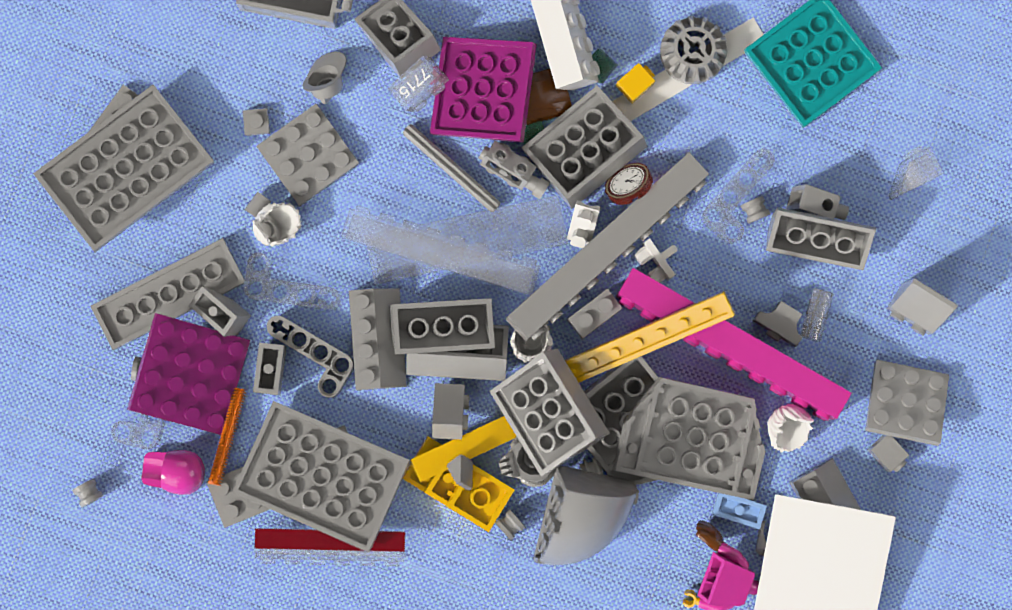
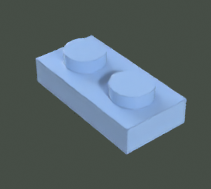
(739, 510)

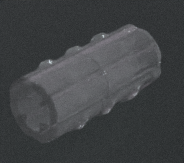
(816, 315)

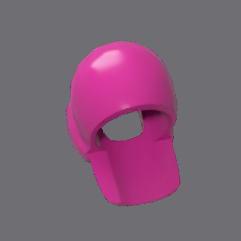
(173, 471)

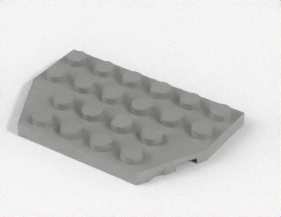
(693, 439)

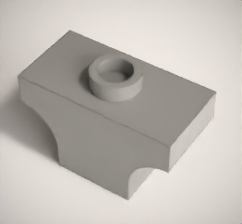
(781, 323)

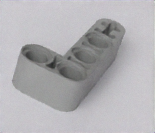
(308, 350)

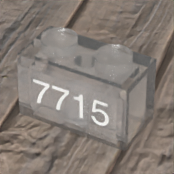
(418, 84)

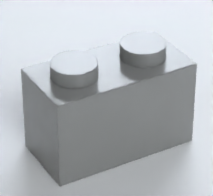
(594, 314)
(269, 369)
(448, 411)

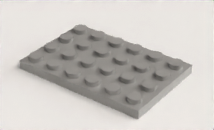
(123, 168)
(321, 476)

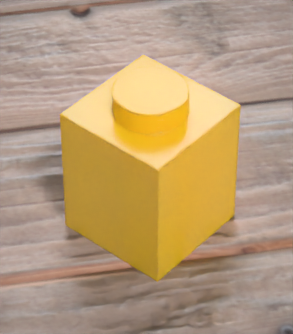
(636, 82)

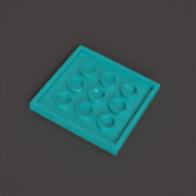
(812, 59)

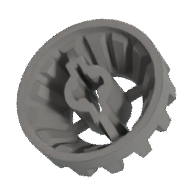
(707, 65)

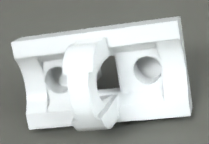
(583, 224)
(648, 252)

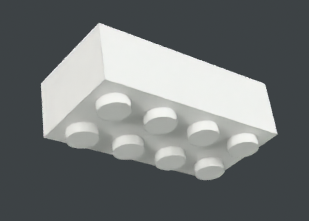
(566, 43)

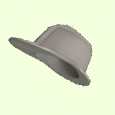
(325, 76)

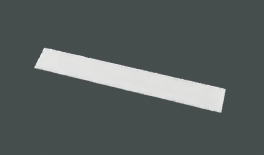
(667, 86)

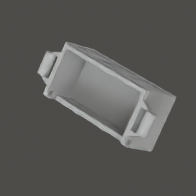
(313, 12)

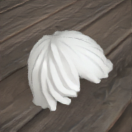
(276, 224)
(531, 348)
(789, 427)

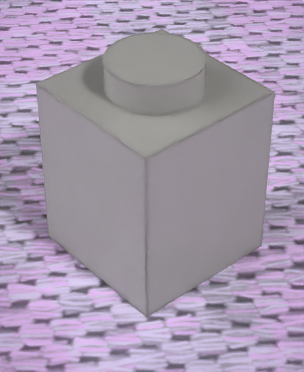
(888, 453)

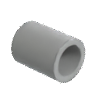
(257, 204)

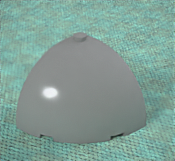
(582, 515)

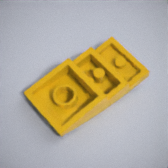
(479, 505)

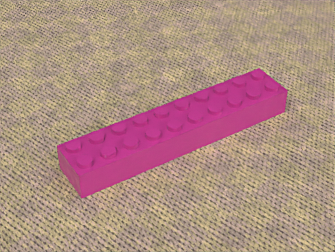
(739, 349)

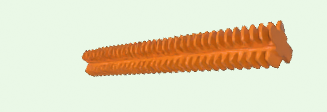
(226, 437)

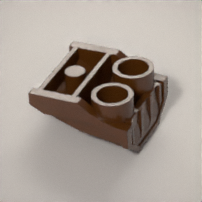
(545, 100)

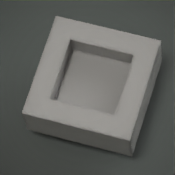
(256, 122)

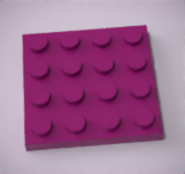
(485, 89)
(188, 374)

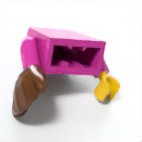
(726, 577)

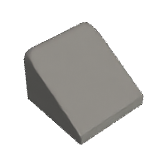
(462, 471)

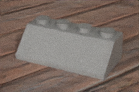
(819, 238)
(442, 326)
(372, 340)
(468, 364)
(824, 485)

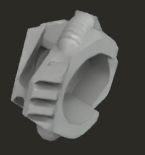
(519, 465)

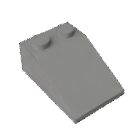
(397, 34)
(920, 307)

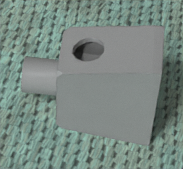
(816, 202)

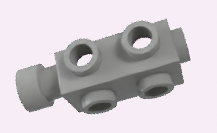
(512, 164)

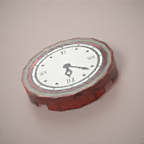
(628, 183)

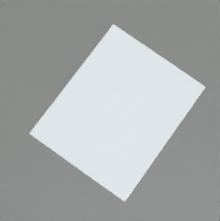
(823, 557)

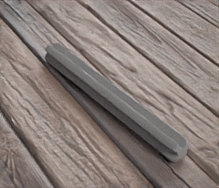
(450, 167)

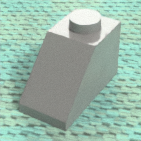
(220, 311)

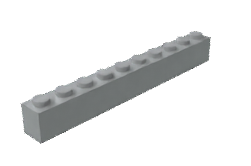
(606, 247)

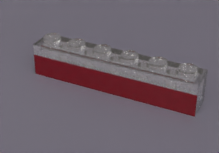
(316, 546)

